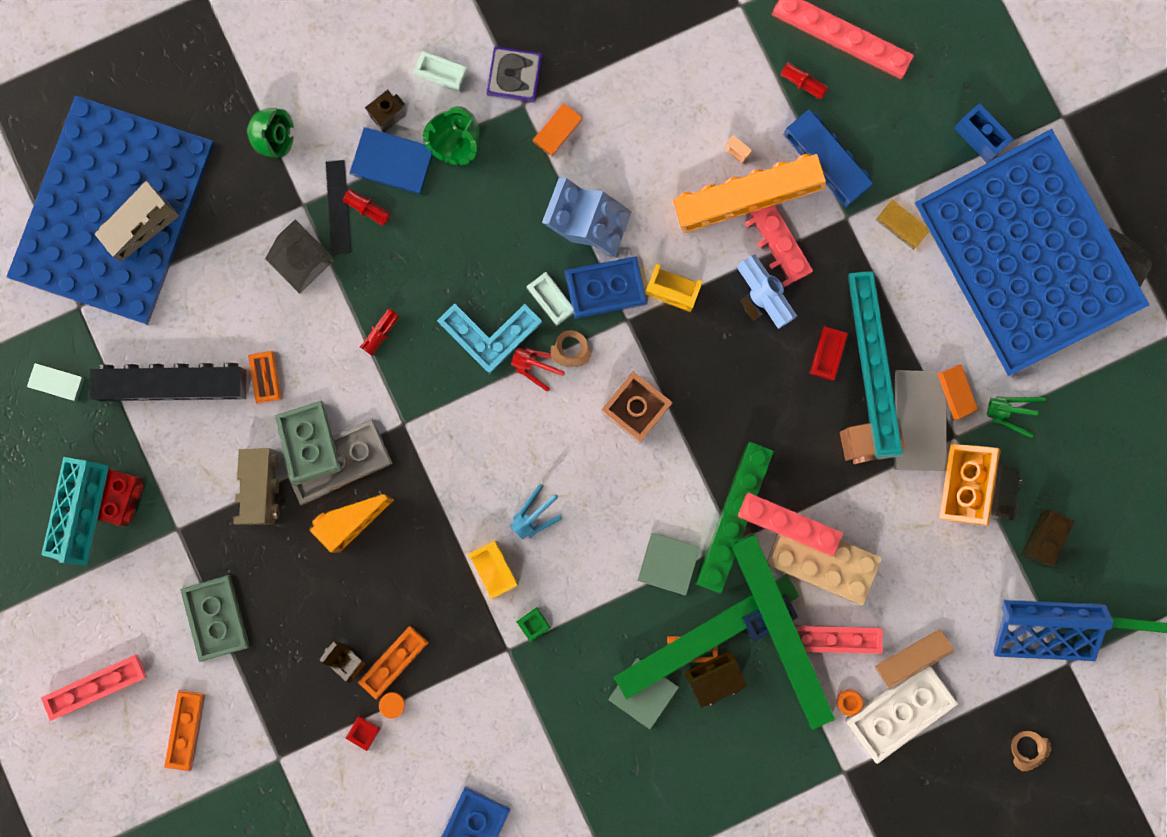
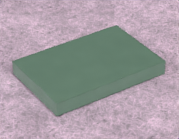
(308, 443)
(214, 618)

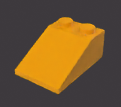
(342, 525)

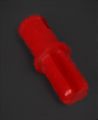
(804, 81)
(366, 207)
(379, 332)

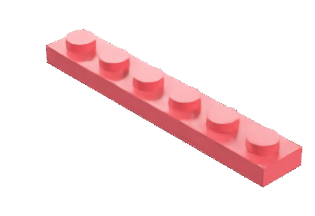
(844, 36)

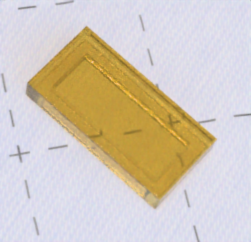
(903, 224)

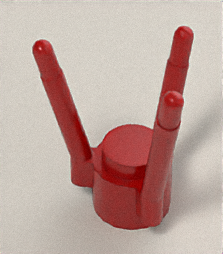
(526, 359)

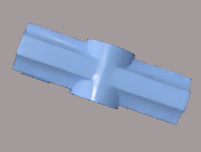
(766, 291)

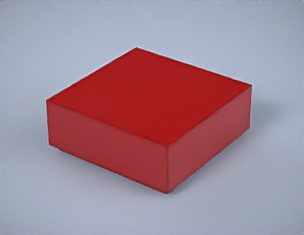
(363, 733)

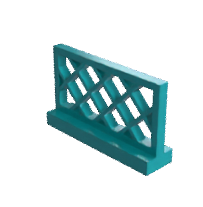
(84, 509)

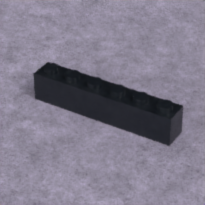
(167, 383)

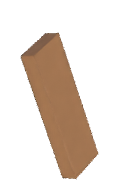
(914, 659)

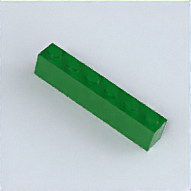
(729, 526)

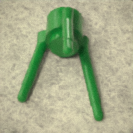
(1000, 408)

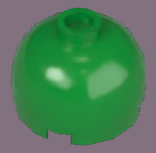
(270, 132)

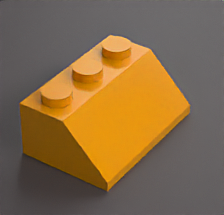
(969, 484)

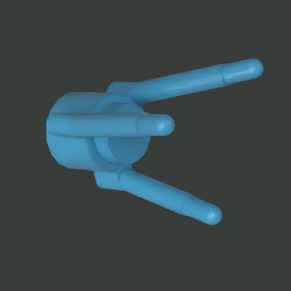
(524, 524)

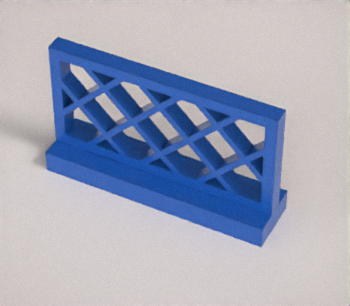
(1053, 617)

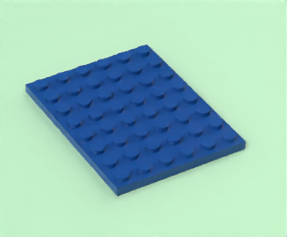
(91, 175)
(1031, 253)

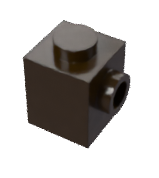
(386, 110)

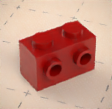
(120, 498)

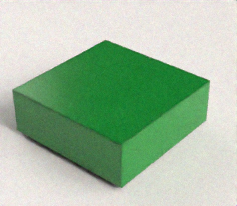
(533, 624)

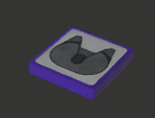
(514, 74)

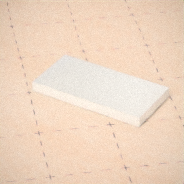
(901, 713)

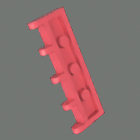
(780, 243)

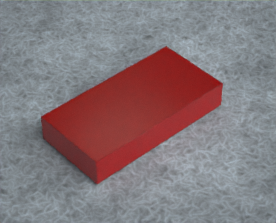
(828, 353)

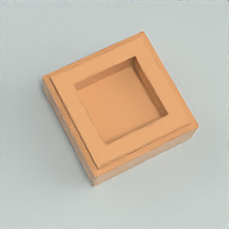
(738, 149)

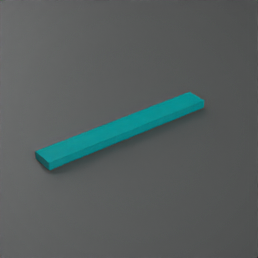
(875, 365)

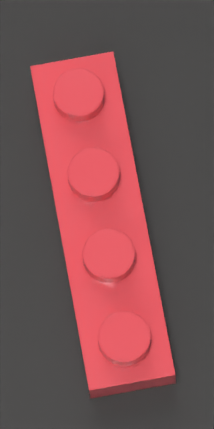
(790, 524)
(841, 639)
(94, 687)

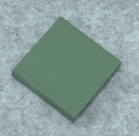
(668, 563)
(648, 703)

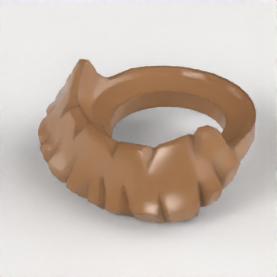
(559, 356)
(1043, 748)

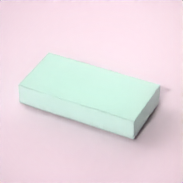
(440, 71)
(551, 298)
(55, 382)

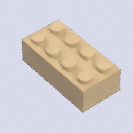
(845, 575)

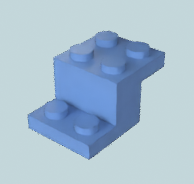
(586, 216)

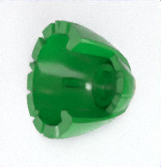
(453, 136)

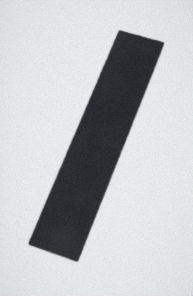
(337, 208)

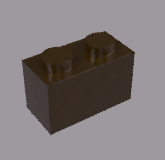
(1047, 538)
(715, 679)

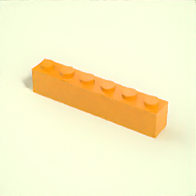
(749, 193)

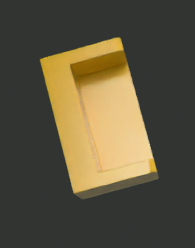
(673, 289)
(493, 569)

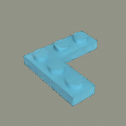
(493, 350)

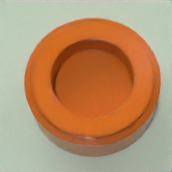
(849, 702)
(392, 705)

